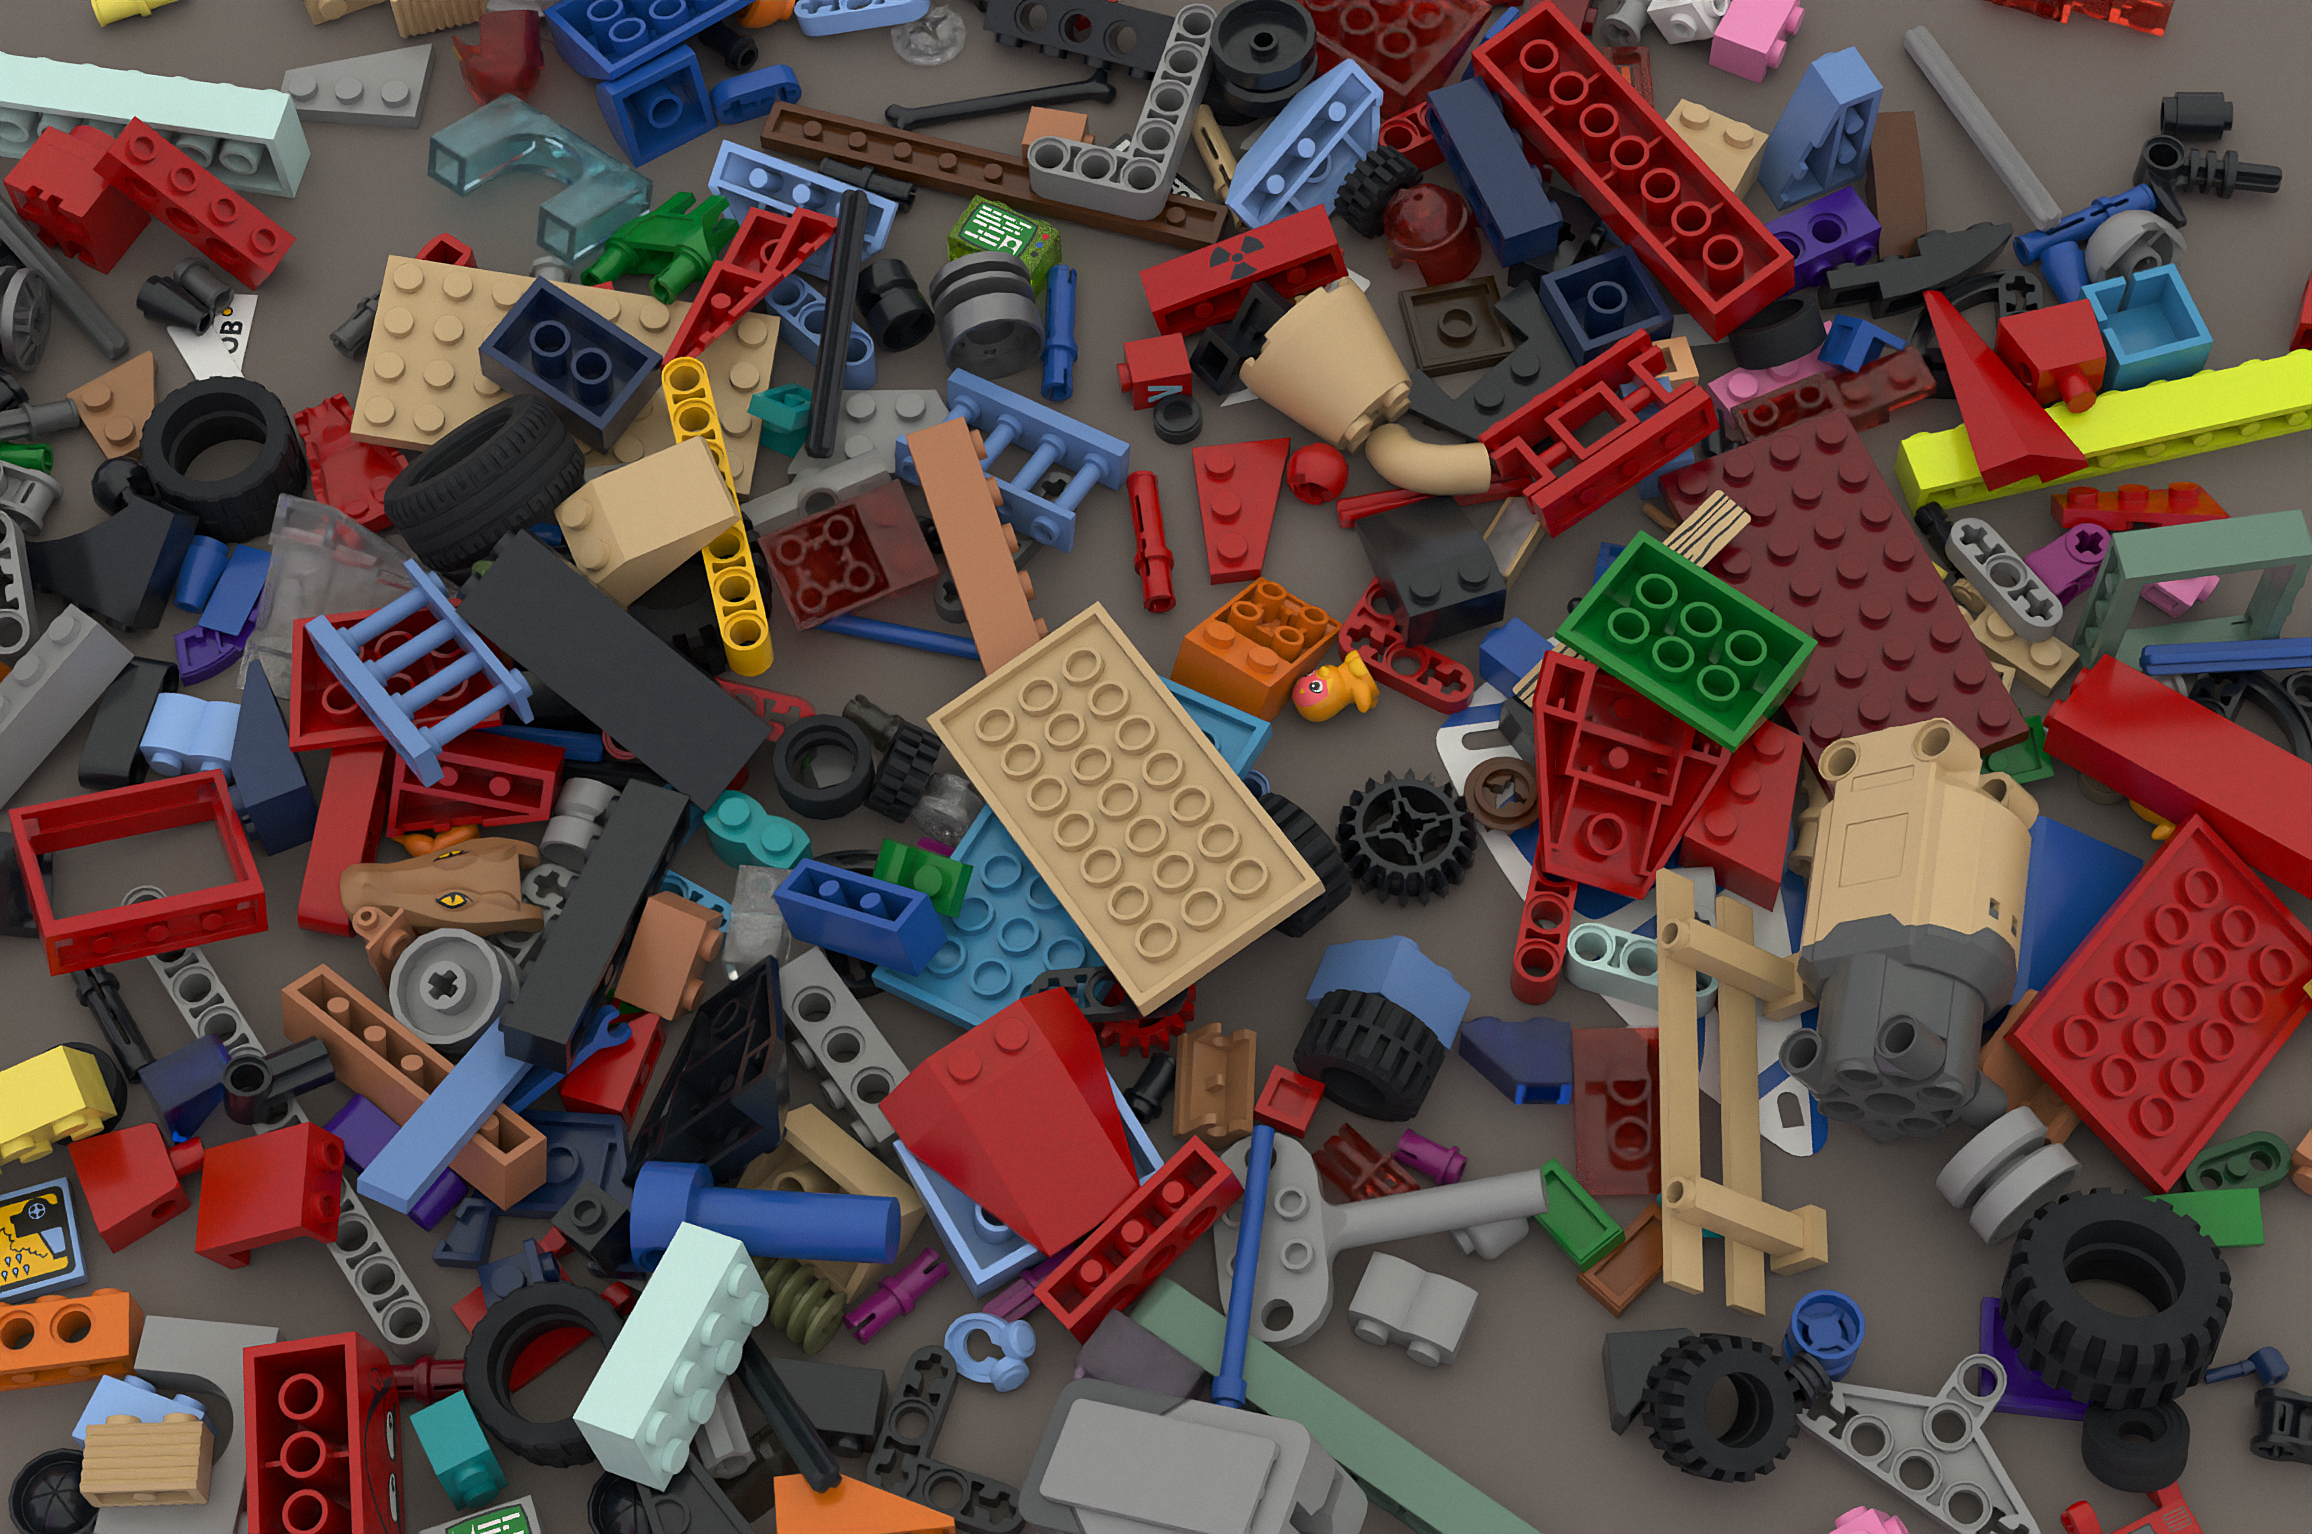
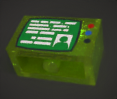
(1000, 229)

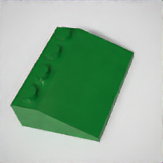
(1688, 642)

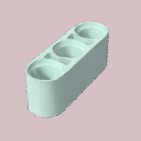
(1612, 973)

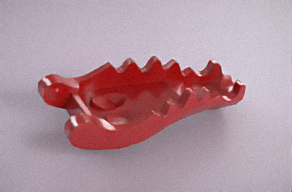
(345, 471)

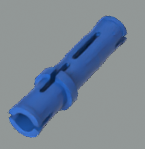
(2083, 223)
(1059, 333)

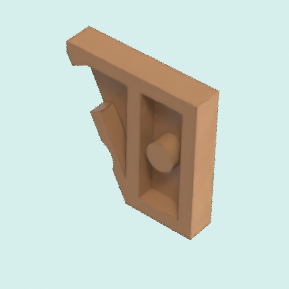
(118, 405)

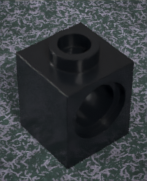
(595, 1227)

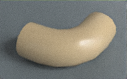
(1428, 466)

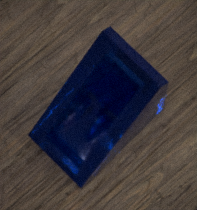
(186, 1086)

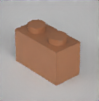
(670, 956)

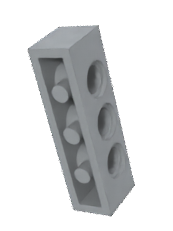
(812, 986)

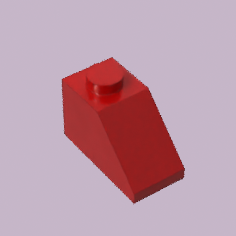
(616, 1076)

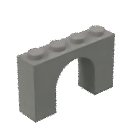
(203, 1360)

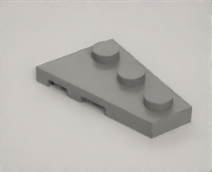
(365, 89)

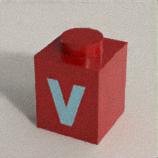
(1154, 370)

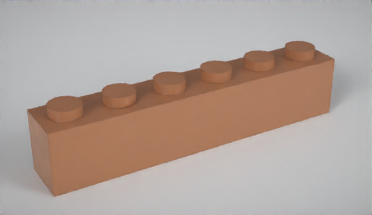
(976, 542)
(400, 1072)

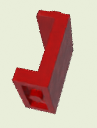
(269, 1192)

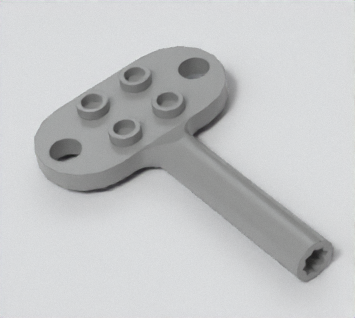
(1307, 1233)

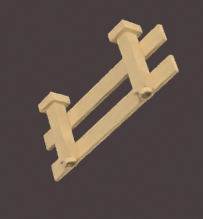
(1688, 1201)

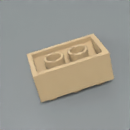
(828, 1160)

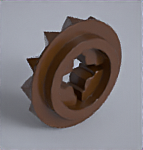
(1496, 776)

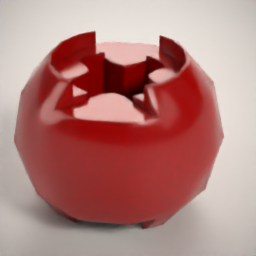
(1317, 473)

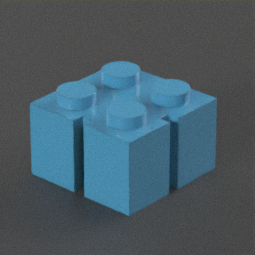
(2154, 334)

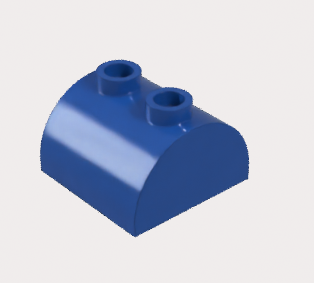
(657, 105)

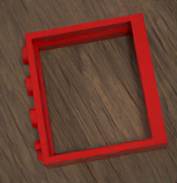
(150, 925)

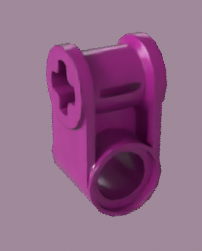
(2071, 561)

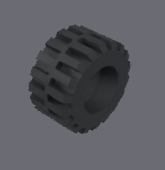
(1319, 854)
(1369, 1055)
(1763, 1413)

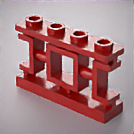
(1615, 459)

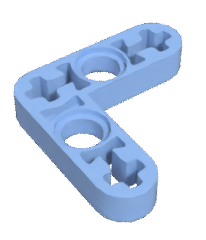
(840, 16)

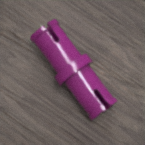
(895, 1295)

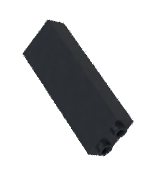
(612, 667)

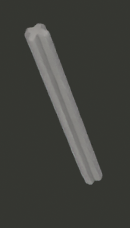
(1983, 129)

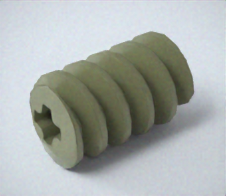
(798, 1305)

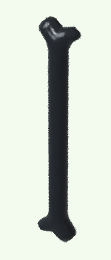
(1092, 88)

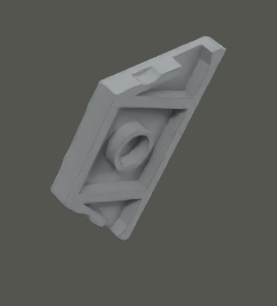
(876, 420)

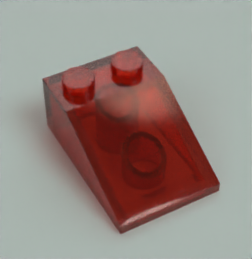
(1617, 1109)

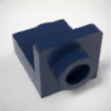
(518, 1271)

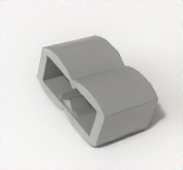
(1412, 1309)

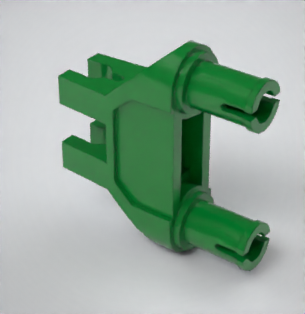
(666, 244)

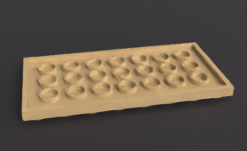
(428, 376)
(1124, 808)

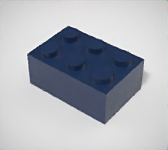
(573, 360)

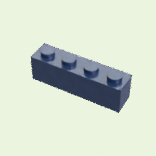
(1493, 171)

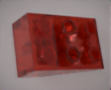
(849, 557)

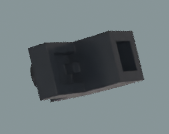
(1229, 344)

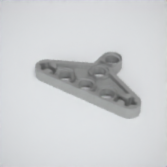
(1908, 1434)

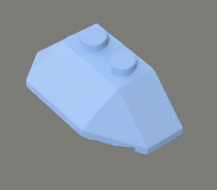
(1308, 148)
(781, 186)

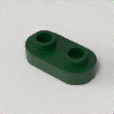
(2231, 1165)

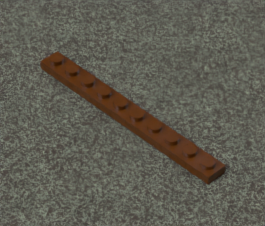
(972, 172)

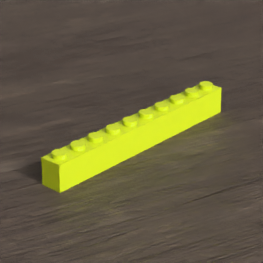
(2129, 429)

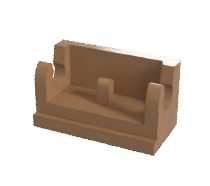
(1214, 1085)

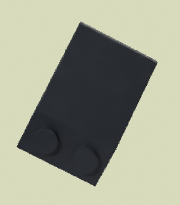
(1433, 569)

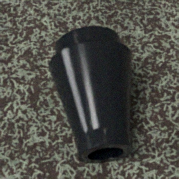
(172, 305)

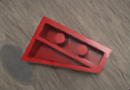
(484, 782)

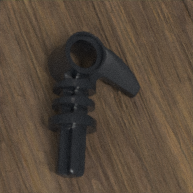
(2167, 168)

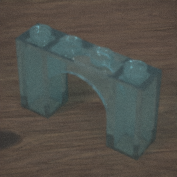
(519, 138)

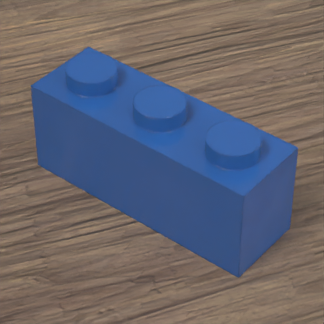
(860, 916)

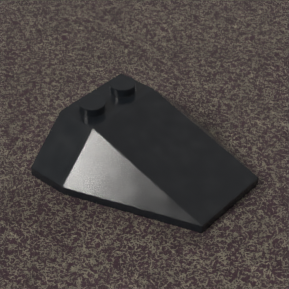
(726, 1084)

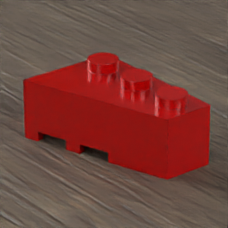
(1748, 816)

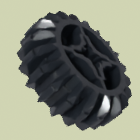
(1427, 819)

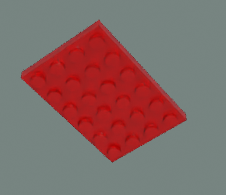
(2171, 1004)

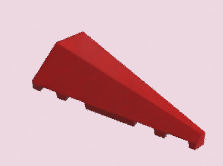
(756, 262)
(2003, 420)

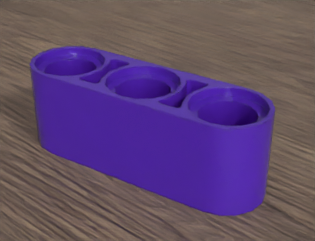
(366, 1134)

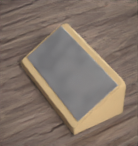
(1513, 538)

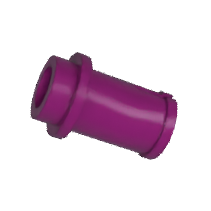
(1431, 1158)

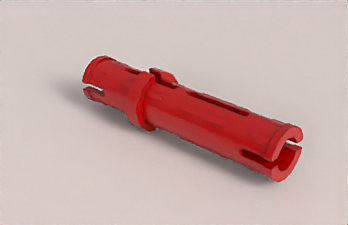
(1152, 558)

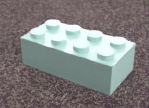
(673, 1357)

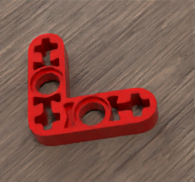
(1383, 633)

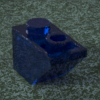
(1521, 1059)

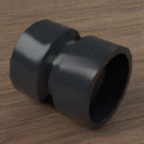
(893, 305)

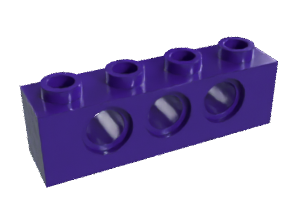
(1826, 235)

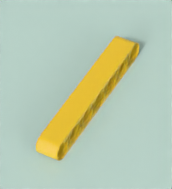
(731, 576)

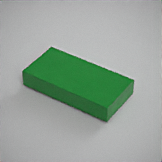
(1576, 1219)

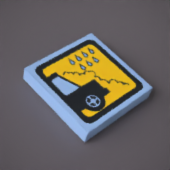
(40, 1242)

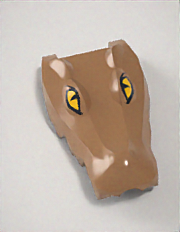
(456, 887)

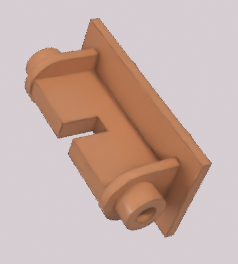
(384, 939)

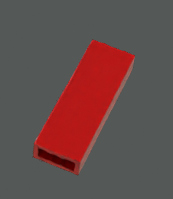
(2186, 762)

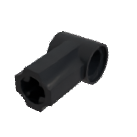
(276, 1078)

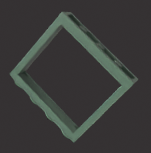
(2185, 551)

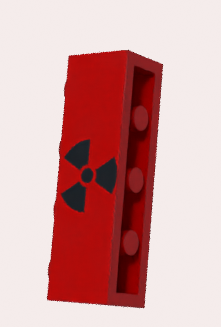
(1213, 281)

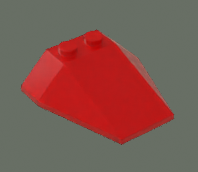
(1613, 777)
(1022, 1121)

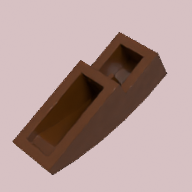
(1896, 183)

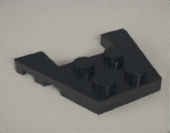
(1510, 384)

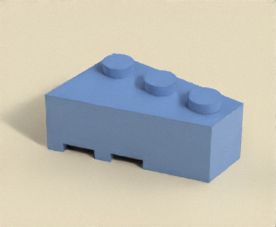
(1822, 131)

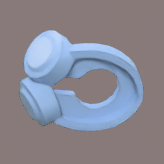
(1015, 1339)

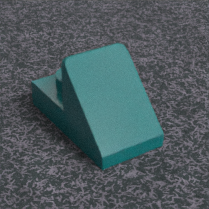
(784, 417)

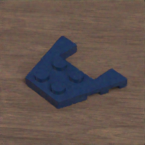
(577, 1149)

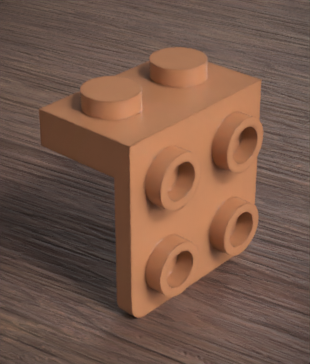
(2022, 1083)

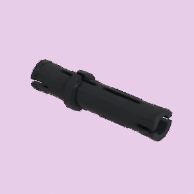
(131, 1056)

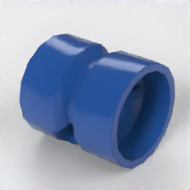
(1828, 1329)

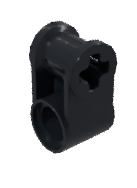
(2283, 1426)

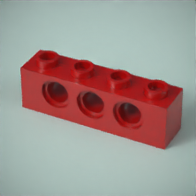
(194, 203)
(1140, 1239)

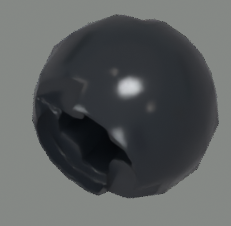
(117, 481)

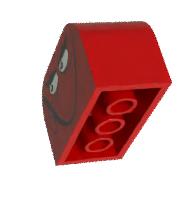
(322, 1438)

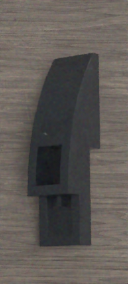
(1934, 263)

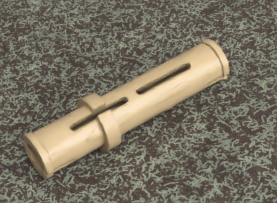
(1206, 130)

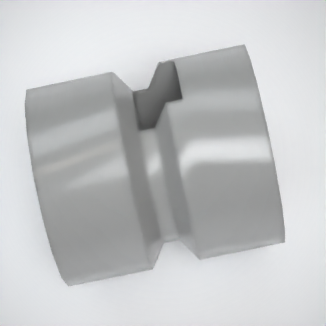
(579, 817)

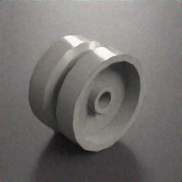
(452, 988)
(2007, 1174)

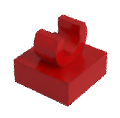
(1289, 1101)

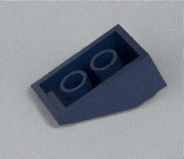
(270, 780)

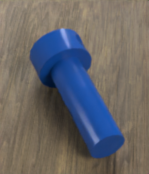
(764, 1220)

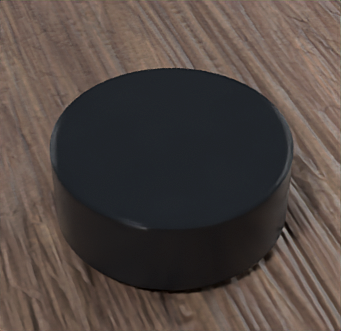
(1178, 419)

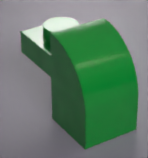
(926, 872)

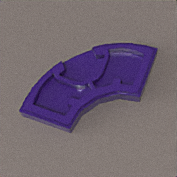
(208, 652)

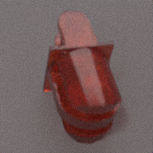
(1359, 1167)

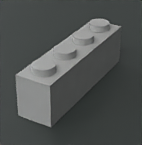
(53, 691)

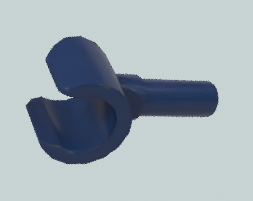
(2265, 1363)

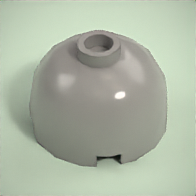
(2132, 244)

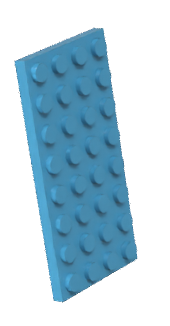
(1012, 920)

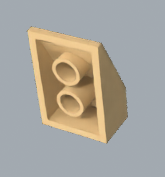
(1726, 146)
(647, 518)

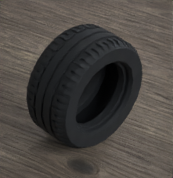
(483, 480)

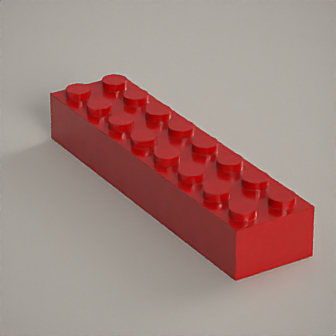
(1634, 170)

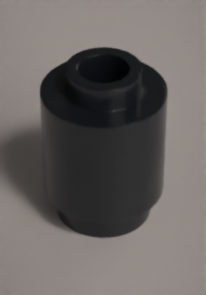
(2196, 115)

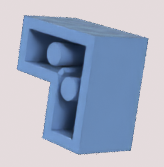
(1398, 973)

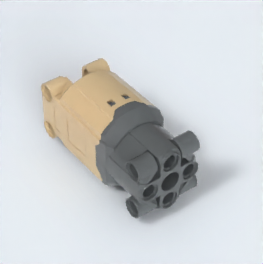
(1910, 930)

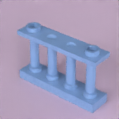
(1047, 435)
(395, 712)

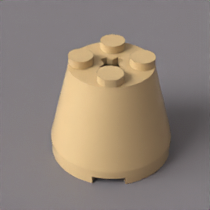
(1331, 368)

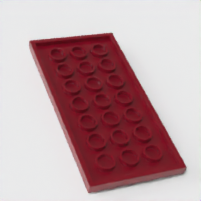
(1851, 573)

